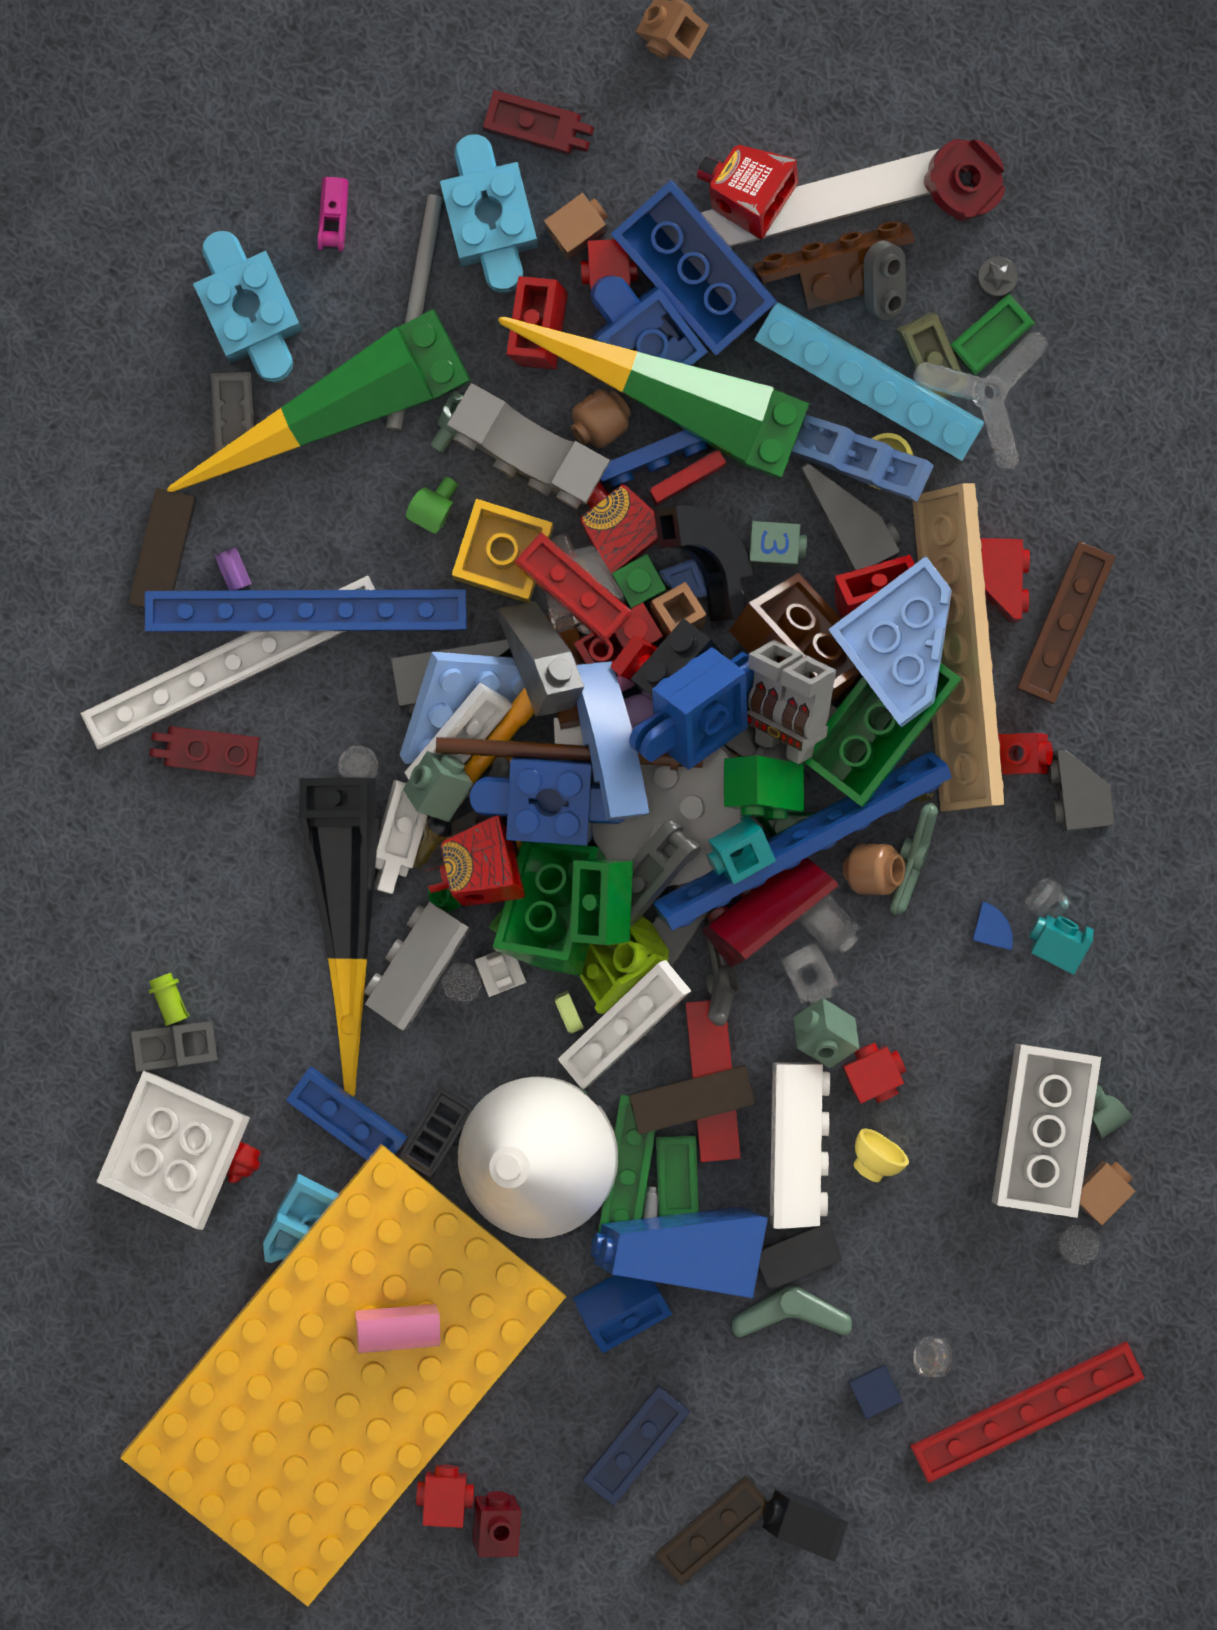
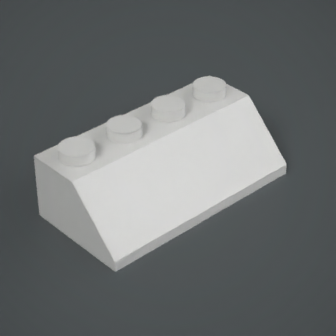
(1046, 1130)
(796, 1144)

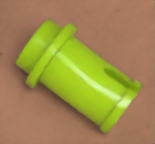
(168, 998)

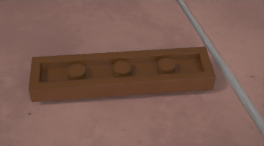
(1065, 622)

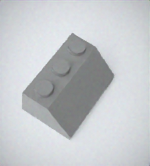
(415, 965)

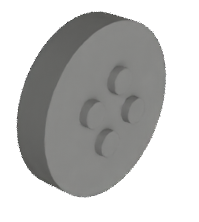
(687, 795)

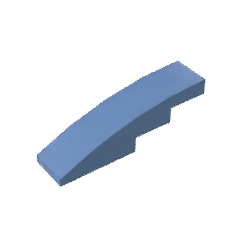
(861, 458)
(607, 733)

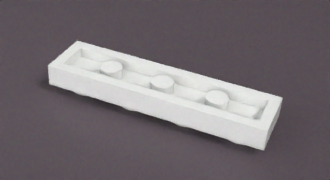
(624, 1024)

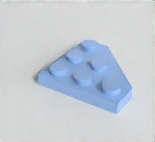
(900, 639)
(447, 685)

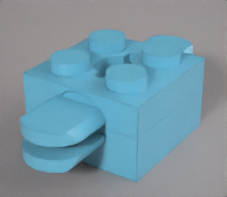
(488, 213)
(247, 306)

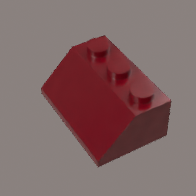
(766, 910)

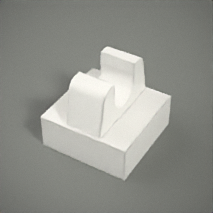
(499, 972)

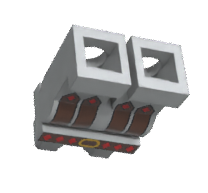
(786, 702)

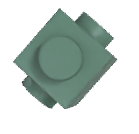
(438, 785)
(826, 1033)

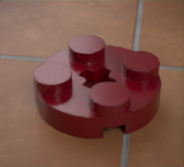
(945, 184)

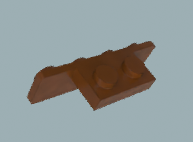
(832, 269)

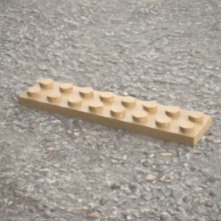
(967, 721)

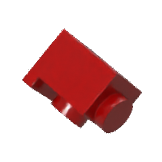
(1036, 753)

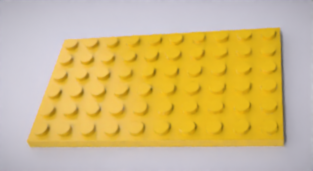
(297, 1436)

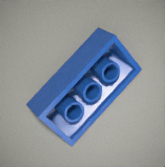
(694, 267)

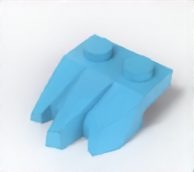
(295, 1216)

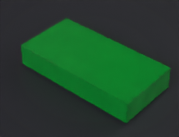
(991, 334)
(677, 1175)

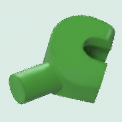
(432, 508)

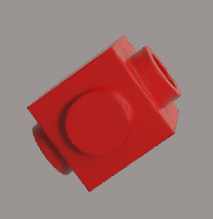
(607, 259)
(874, 1073)
(445, 1497)

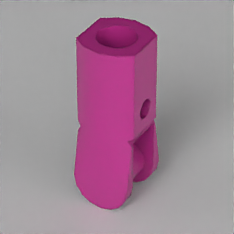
(333, 208)

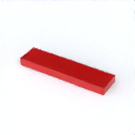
(710, 1054)

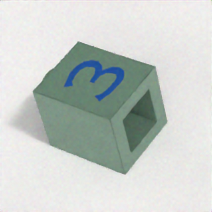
(776, 544)

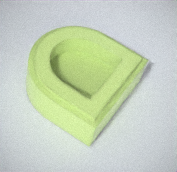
(568, 1012)

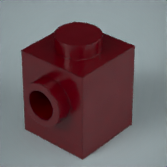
(496, 1525)

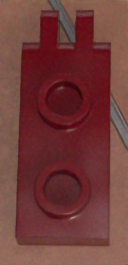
(536, 123)
(208, 751)

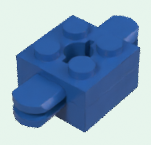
(643, 322)
(696, 709)
(544, 801)

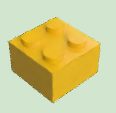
(491, 546)

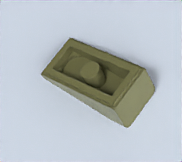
(927, 342)

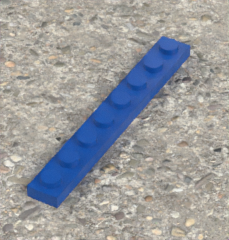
(306, 610)
(805, 838)

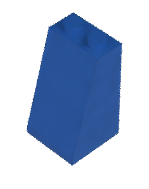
(692, 1250)

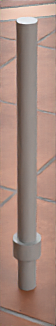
(421, 276)

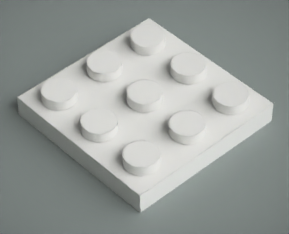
(173, 1150)

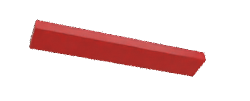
(1027, 1412)

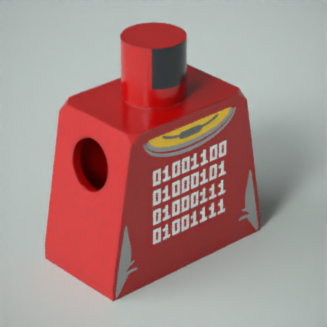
(750, 186)

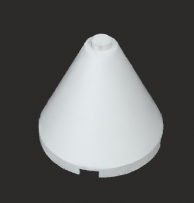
(537, 1157)

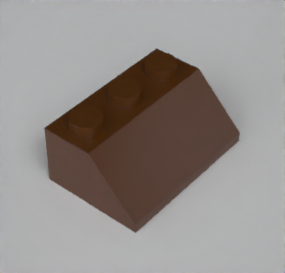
(800, 620)

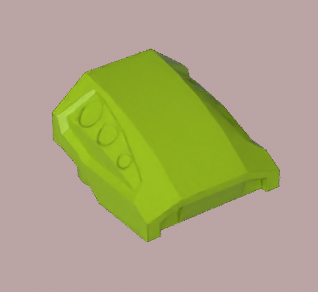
(617, 968)

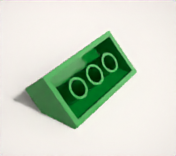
(867, 740)

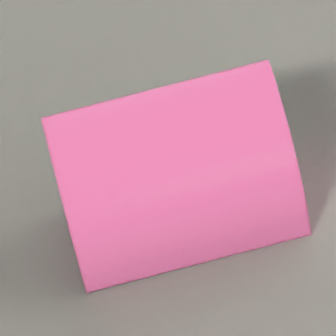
(397, 1328)

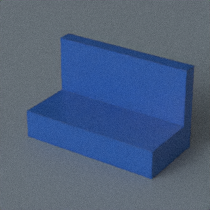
(620, 1309)

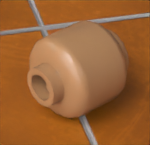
(600, 418)
(874, 869)

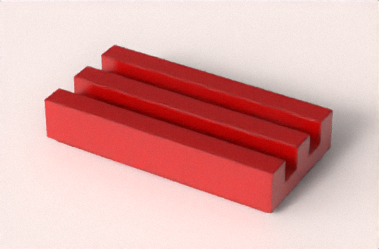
(687, 477)

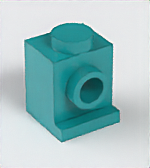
(740, 851)
(1060, 942)

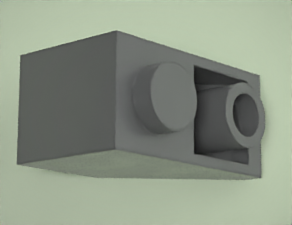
(1082, 795)

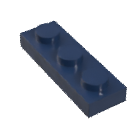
(636, 1445)

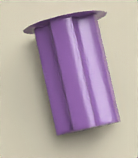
(233, 569)

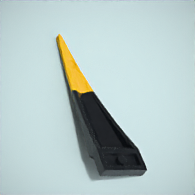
(342, 853)

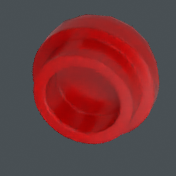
(241, 1168)

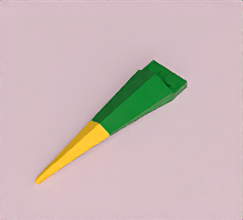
(389, 376)
(727, 412)

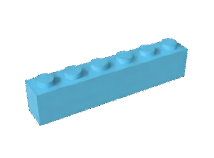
(869, 381)

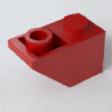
(1003, 572)
(638, 623)

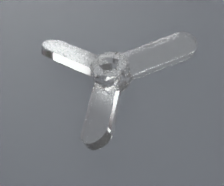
(973, 389)

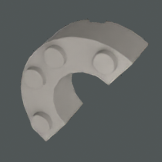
(526, 448)

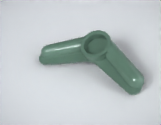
(914, 854)
(794, 1303)

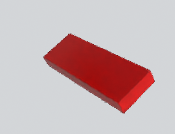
(572, 587)

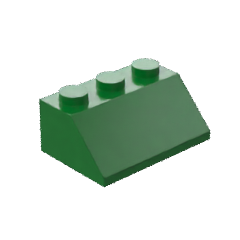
(540, 924)

